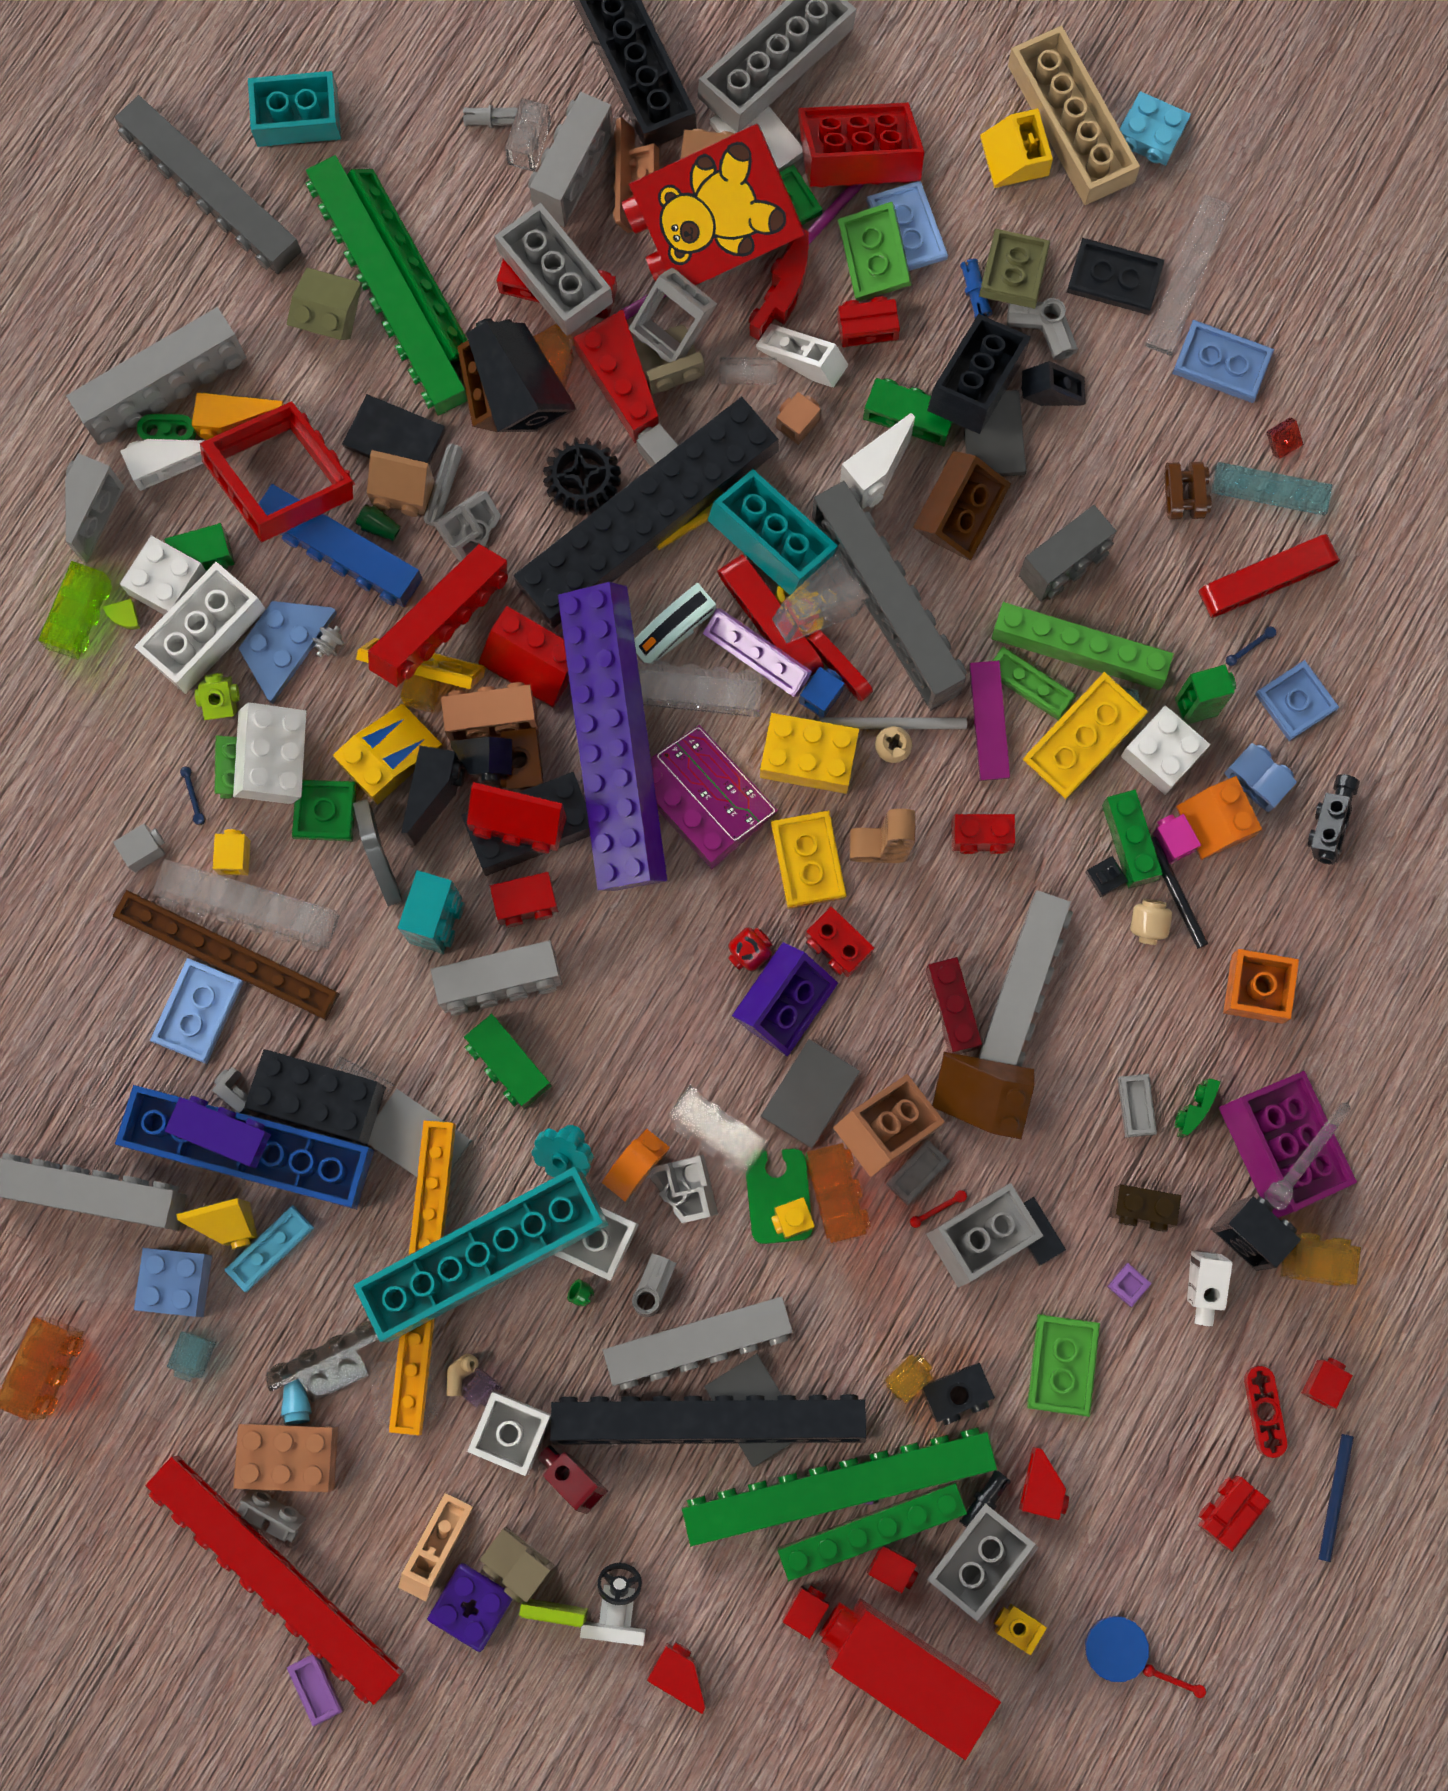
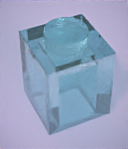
(190, 1356)

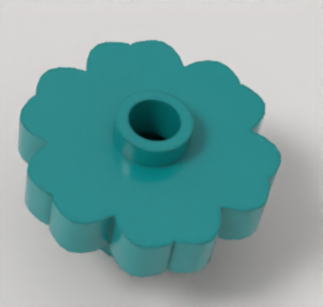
(562, 1150)

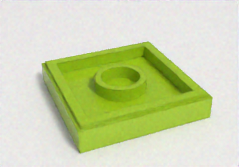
(554, 1612)

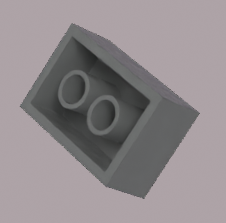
(1068, 554)

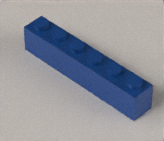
(347, 552)

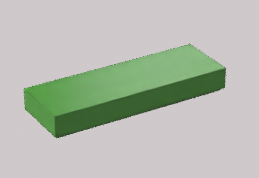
(1033, 684)

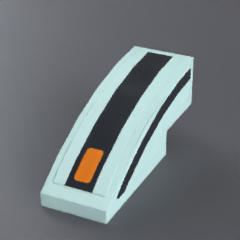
(674, 624)

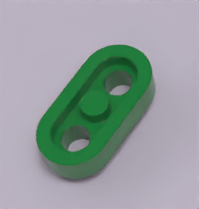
(167, 425)

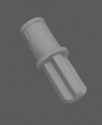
(489, 116)

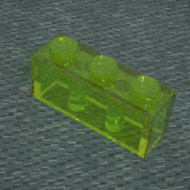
(75, 610)

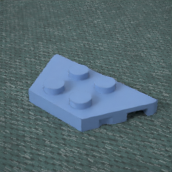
(282, 642)

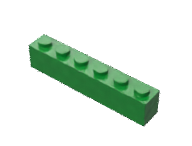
(871, 1531)

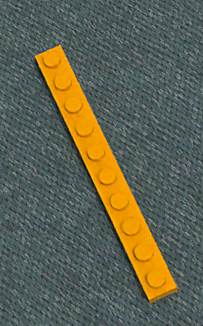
(427, 1227)

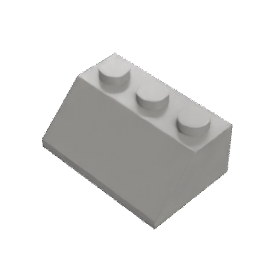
(983, 1563)

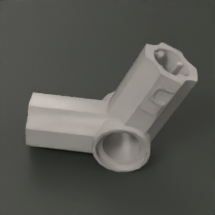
(1055, 330)

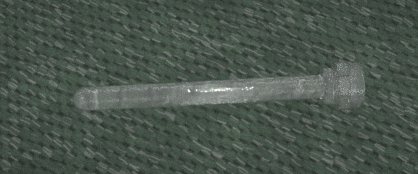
(1281, 1192)

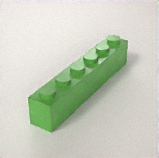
(1082, 646)

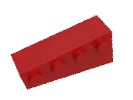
(617, 370)

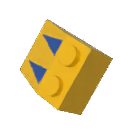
(385, 752)

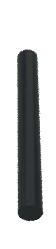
(1179, 897)

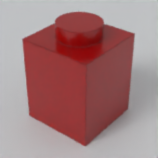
(1327, 1383)
(893, 1569)
(806, 1610)

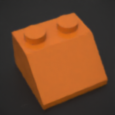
(1220, 817)

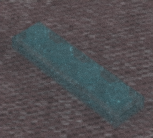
(1271, 488)

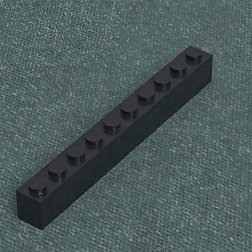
(708, 1421)

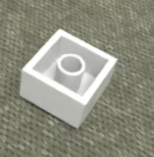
(161, 575)
(1165, 750)
(510, 1433)

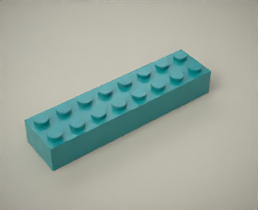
(480, 1255)

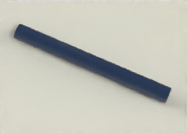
(1336, 1497)

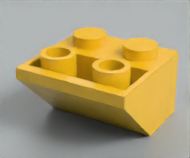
(1017, 149)

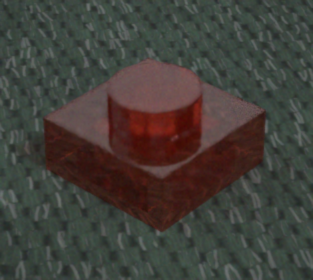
(1284, 438)

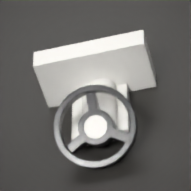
(616, 1609)

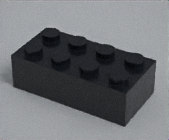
(978, 373)
(497, 855)
(315, 1096)

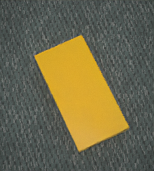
(440, 668)
(1085, 735)

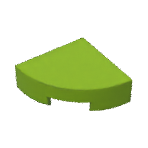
(123, 614)

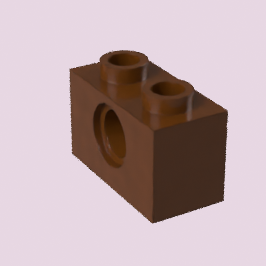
(524, 744)

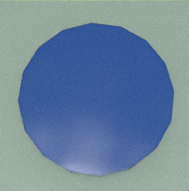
(1116, 1649)

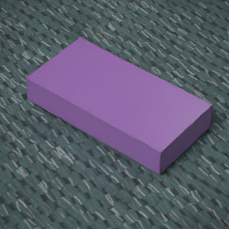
(315, 1689)

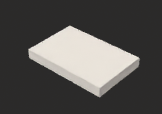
(781, 142)

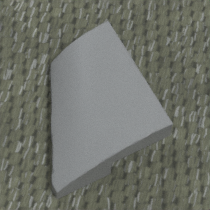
(468, 524)
(686, 1188)

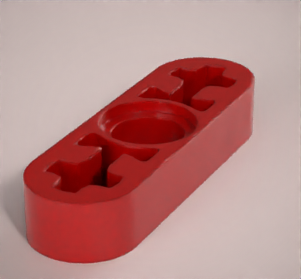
(840, 664)
(1262, 1436)

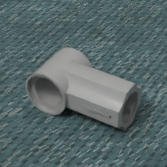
(654, 1282)

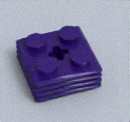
(450, 1612)

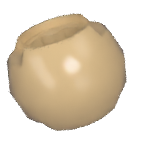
(898, 754)

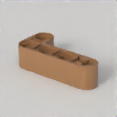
(885, 844)

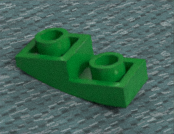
(1192, 1115)

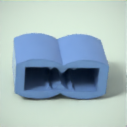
(1261, 777)

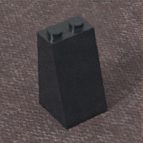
(517, 377)

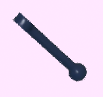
(1268, 633)
(198, 817)

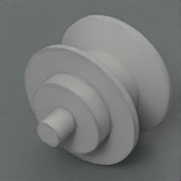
(328, 641)

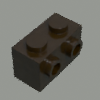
(1145, 1206)

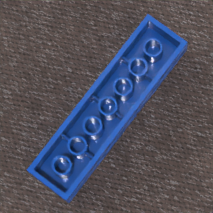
(290, 1162)

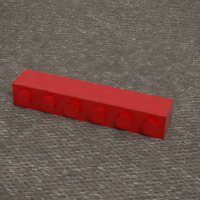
(438, 615)

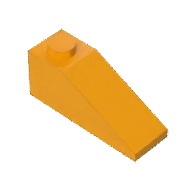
(220, 413)

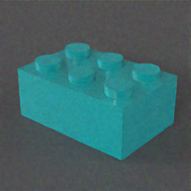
(294, 108)
(431, 912)

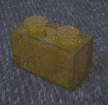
(908, 1377)

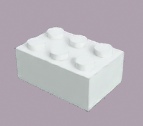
(269, 753)

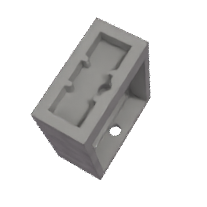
(687, 297)

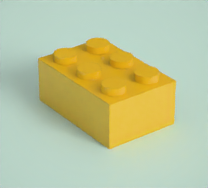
(809, 753)

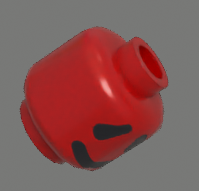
(750, 949)

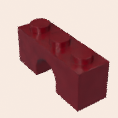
(954, 1006)

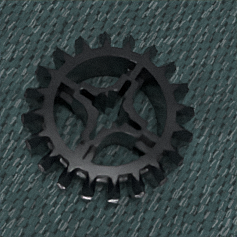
(608, 472)

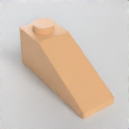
(434, 1547)

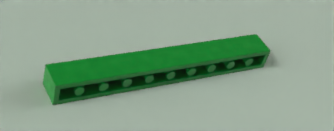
(387, 286)
(838, 1488)

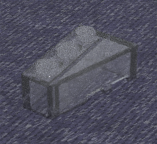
(717, 1132)

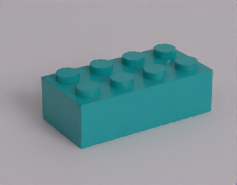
(771, 531)

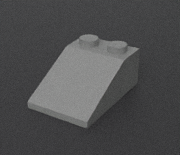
(89, 501)
(984, 1235)

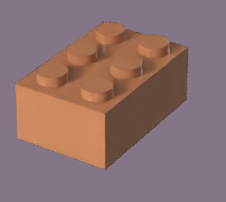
(488, 711)
(888, 1125)
(286, 1457)

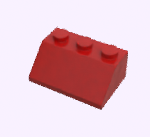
(527, 654)
(515, 818)

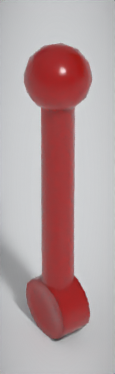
(960, 1196)
(1198, 1690)

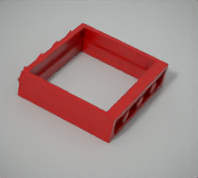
(286, 417)

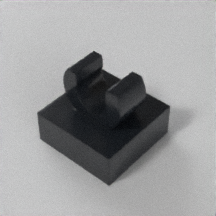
(1106, 876)

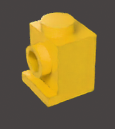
(1033, 1629)

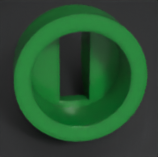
(580, 1292)

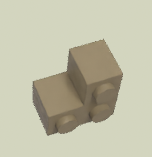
(517, 1564)

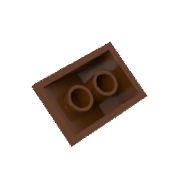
(985, 1093)

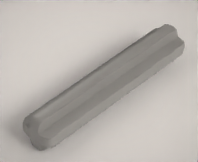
(443, 483)

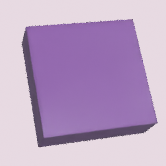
(1129, 1285)

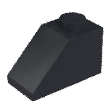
(1053, 385)
(485, 756)

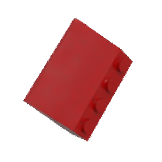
(860, 144)

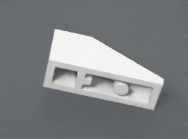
(805, 354)
(160, 459)

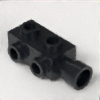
(1333, 820)

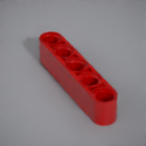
(1269, 575)
(761, 606)

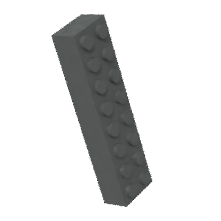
(891, 599)

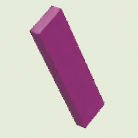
(989, 720)

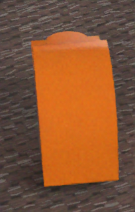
(635, 1164)

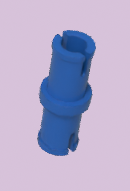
(973, 282)

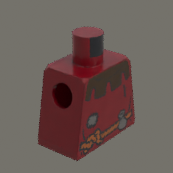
(580, 1488)

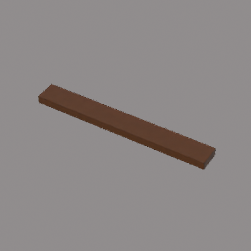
(226, 955)

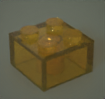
(1322, 1262)

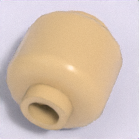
(1151, 921)

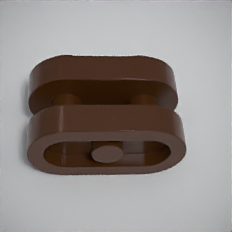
(1197, 479)

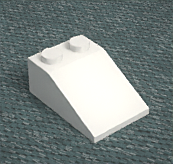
(875, 464)

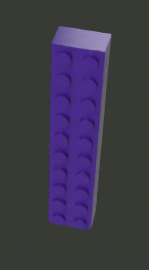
(612, 737)

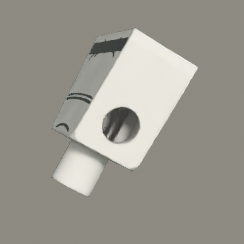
(1207, 1272)

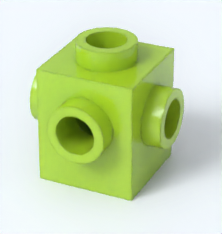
(212, 705)

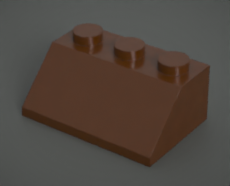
(962, 504)

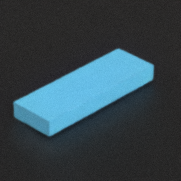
(269, 1248)

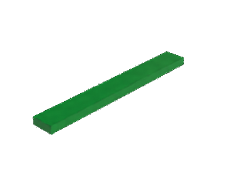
(408, 261)

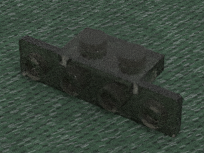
(328, 1366)

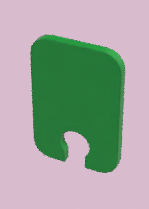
(769, 1192)

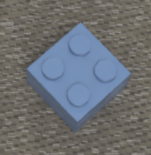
(173, 1282)

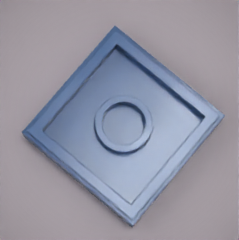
(1297, 700)

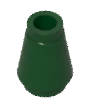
(377, 523)

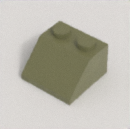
(325, 304)

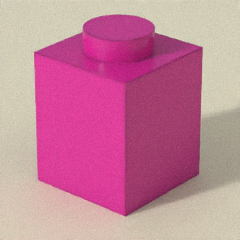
(1176, 837)

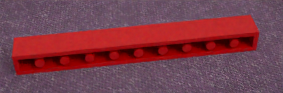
(274, 1580)

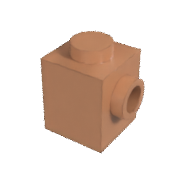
(798, 417)

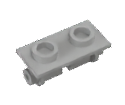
(284, 1520)

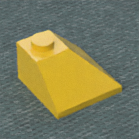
(224, 1222)

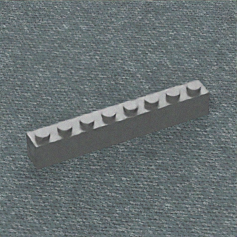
(207, 184)

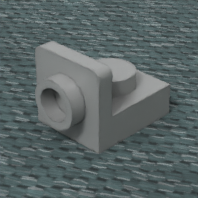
(234, 1097)

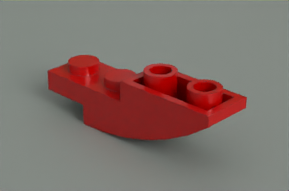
(786, 287)

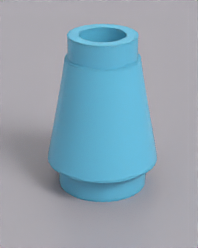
(295, 1404)

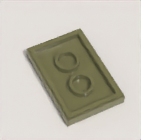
(1014, 268)

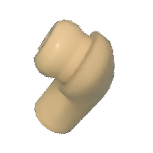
(458, 1371)

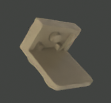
(665, 375)

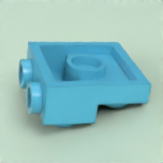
(1153, 128)

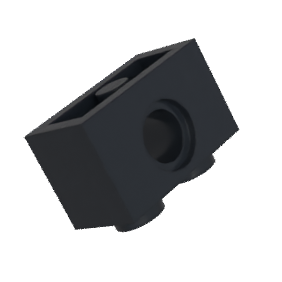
(976, 1387)

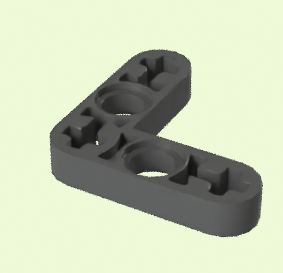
(375, 853)

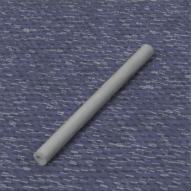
(905, 723)

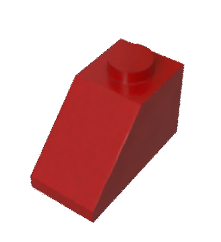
(1043, 1488)
(678, 1676)

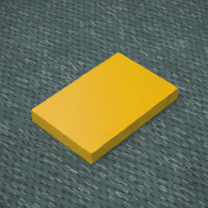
(808, 859)

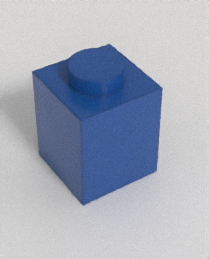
(822, 691)

